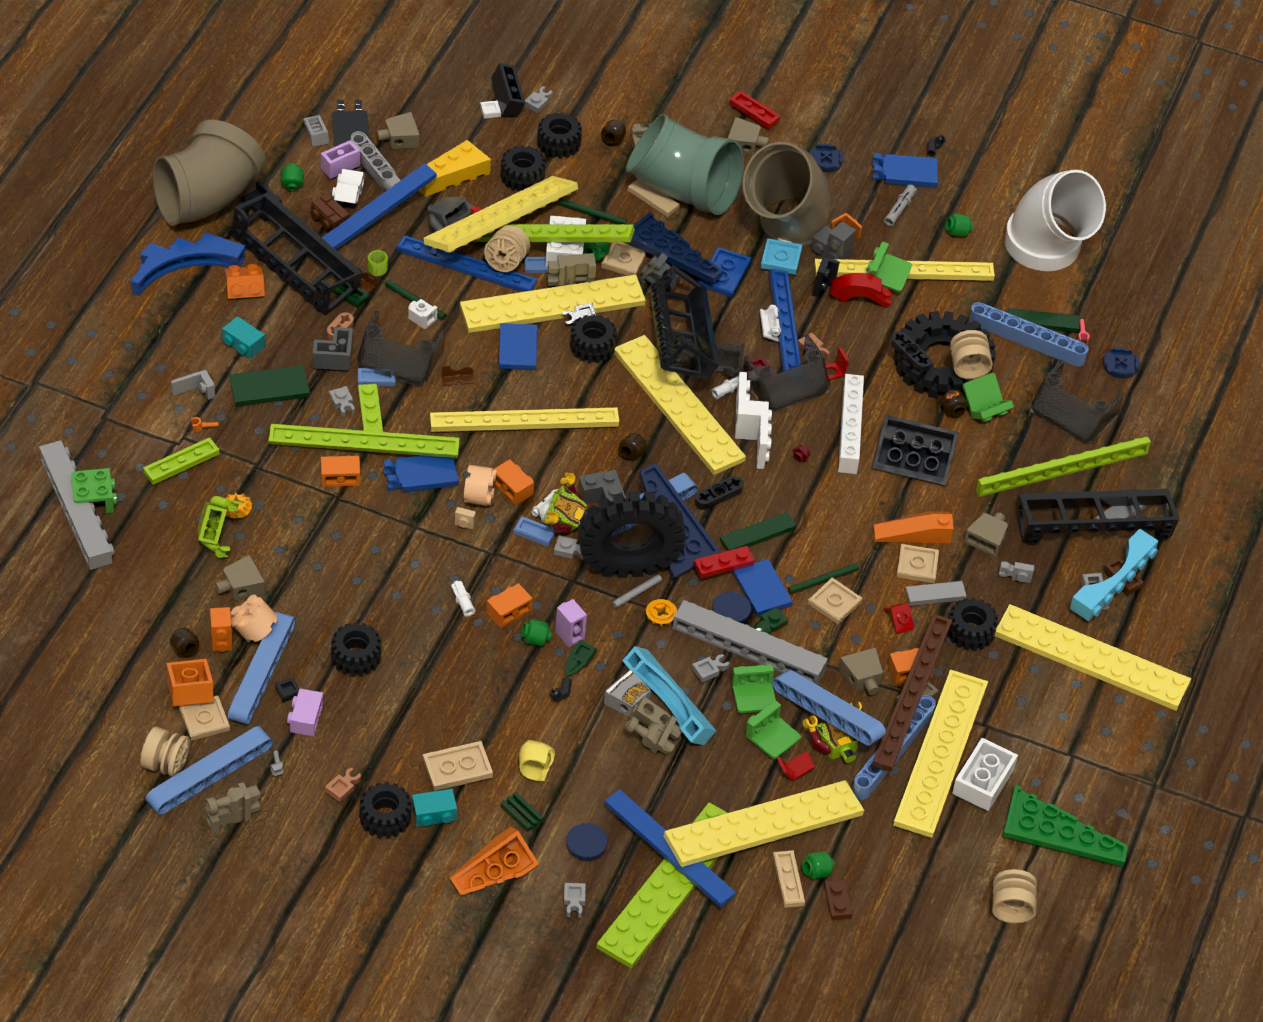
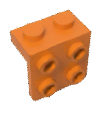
(244, 281)

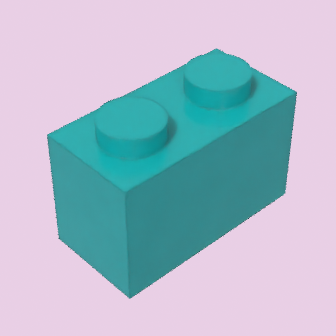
(243, 337)
(434, 807)

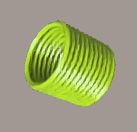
(377, 263)

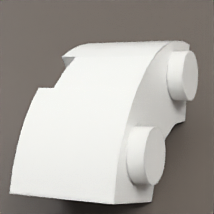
(348, 186)

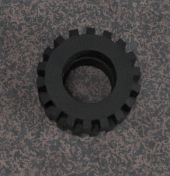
(559, 135)
(522, 167)
(593, 338)
(972, 612)
(356, 637)
(385, 797)

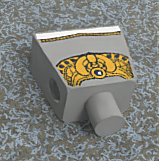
(626, 692)

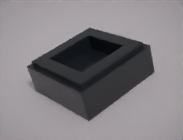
(287, 689)

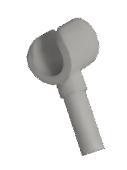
(276, 768)

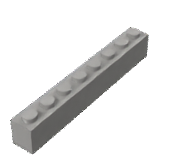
(80, 516)
(748, 642)

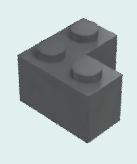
(836, 242)
(335, 353)
(599, 486)

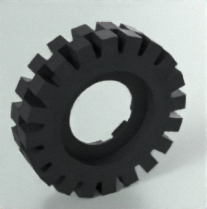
(931, 330)
(610, 556)

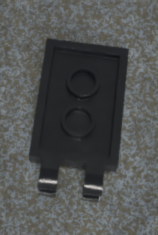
(348, 122)

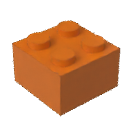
(189, 682)

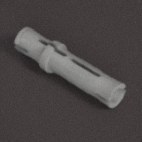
(903, 201)

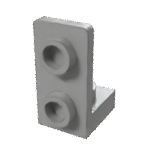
(196, 380)

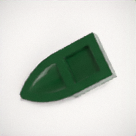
(771, 621)
(579, 657)

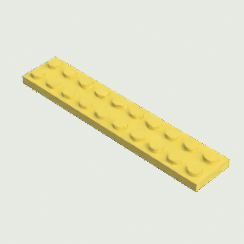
(500, 214)
(551, 303)
(680, 406)
(1092, 657)
(940, 754)
(763, 823)

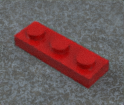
(754, 109)
(723, 562)

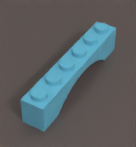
(1092, 598)
(688, 716)

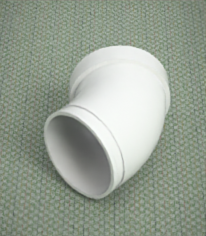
(1066, 198)

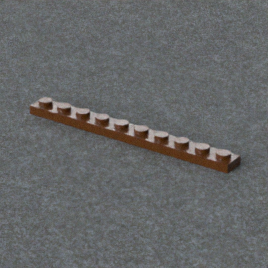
(912, 693)

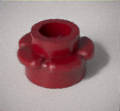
(801, 453)

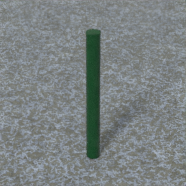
(590, 211)
(408, 295)
(823, 578)

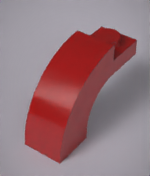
(860, 285)

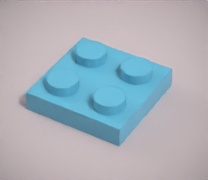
(781, 256)

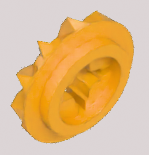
(245, 508)
(658, 606)

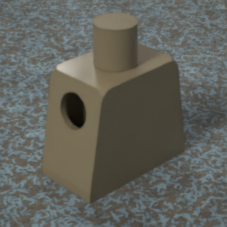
(400, 132)
(747, 135)
(987, 533)
(241, 580)
(862, 670)

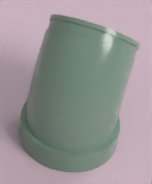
(688, 165)

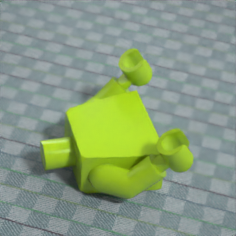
(212, 522)

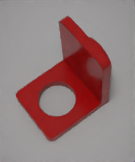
(839, 366)
(901, 617)
(798, 766)

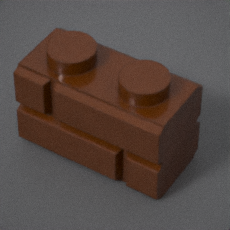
(328, 212)

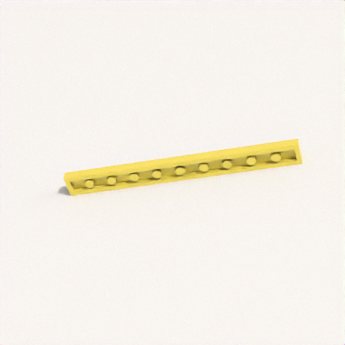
(925, 269)
(524, 419)

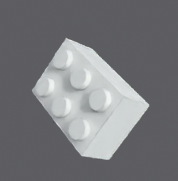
(563, 248)
(985, 774)

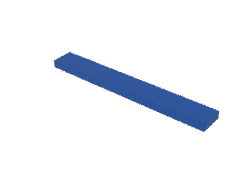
(380, 206)
(466, 265)
(788, 337)
(653, 834)

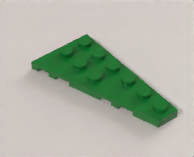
(1053, 828)

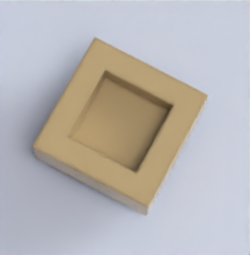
(465, 518)

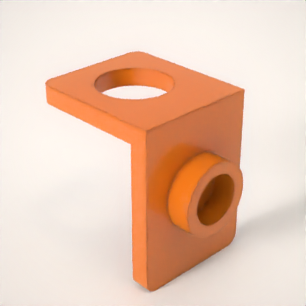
(849, 221)

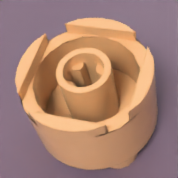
(479, 485)
(253, 619)

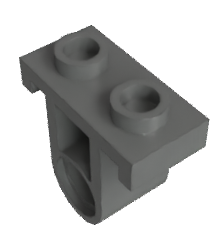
(655, 270)

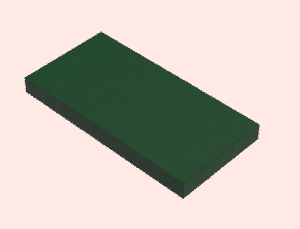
(269, 385)

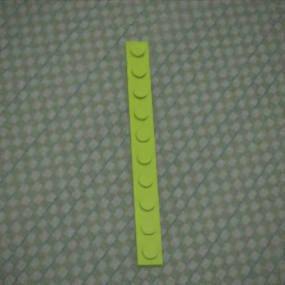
(571, 233)
(364, 441)
(1062, 466)

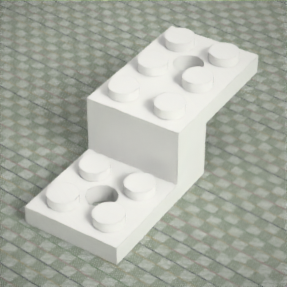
(753, 420)

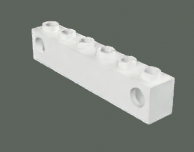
(851, 424)

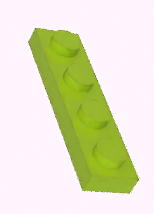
(370, 407)
(181, 461)

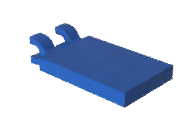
(905, 170)
(420, 473)

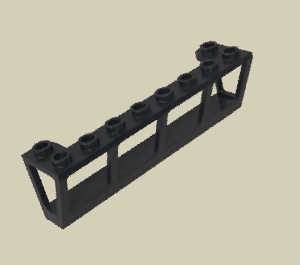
(310, 244)
(700, 325)
(1162, 526)

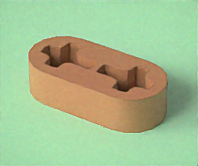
(343, 317)

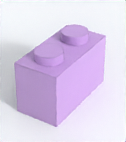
(340, 157)
(570, 622)
(306, 712)

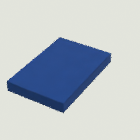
(733, 266)
(518, 346)
(762, 587)

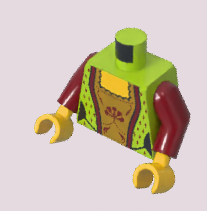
(565, 507)
(832, 740)

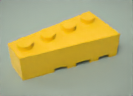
(456, 166)

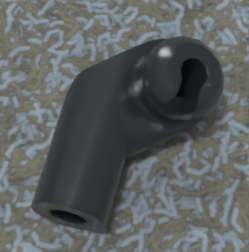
(935, 143)
(563, 692)

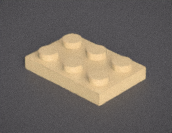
(457, 765)

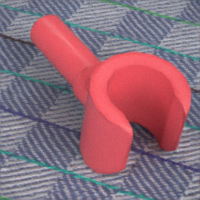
(1083, 335)

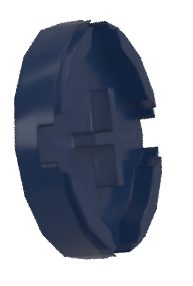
(827, 157)
(1121, 363)
(733, 606)
(586, 841)

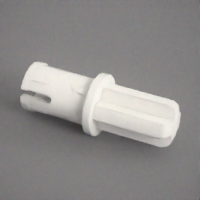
(725, 388)
(463, 598)

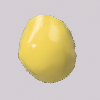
(535, 760)

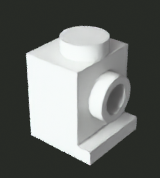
(422, 313)

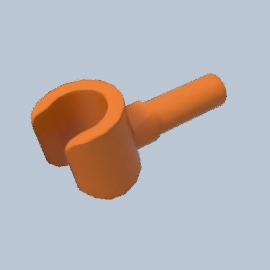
(197, 425)

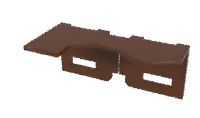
(367, 287)
(447, 371)

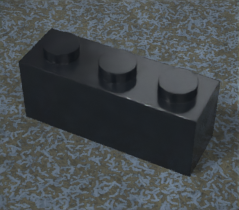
(508, 90)

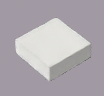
(490, 109)

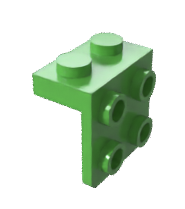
(889, 268)
(985, 398)
(94, 487)
(752, 687)
(771, 732)

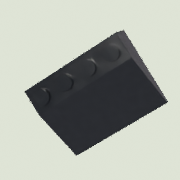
(915, 450)

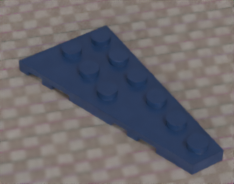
(655, 238)
(697, 540)

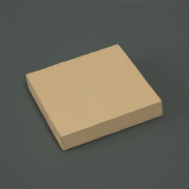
(624, 259)
(917, 563)
(835, 601)
(204, 719)

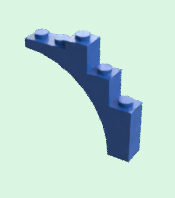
(182, 254)

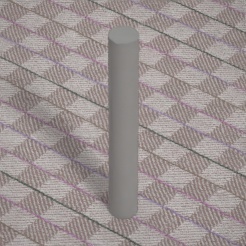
(636, 591)

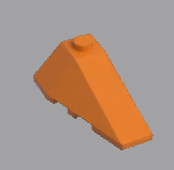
(918, 528)
(498, 861)

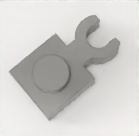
(538, 101)
(342, 399)
(567, 547)
(1019, 572)
(708, 669)
(574, 897)

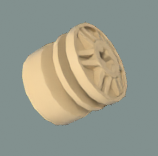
(507, 248)
(971, 354)
(165, 751)
(1014, 896)

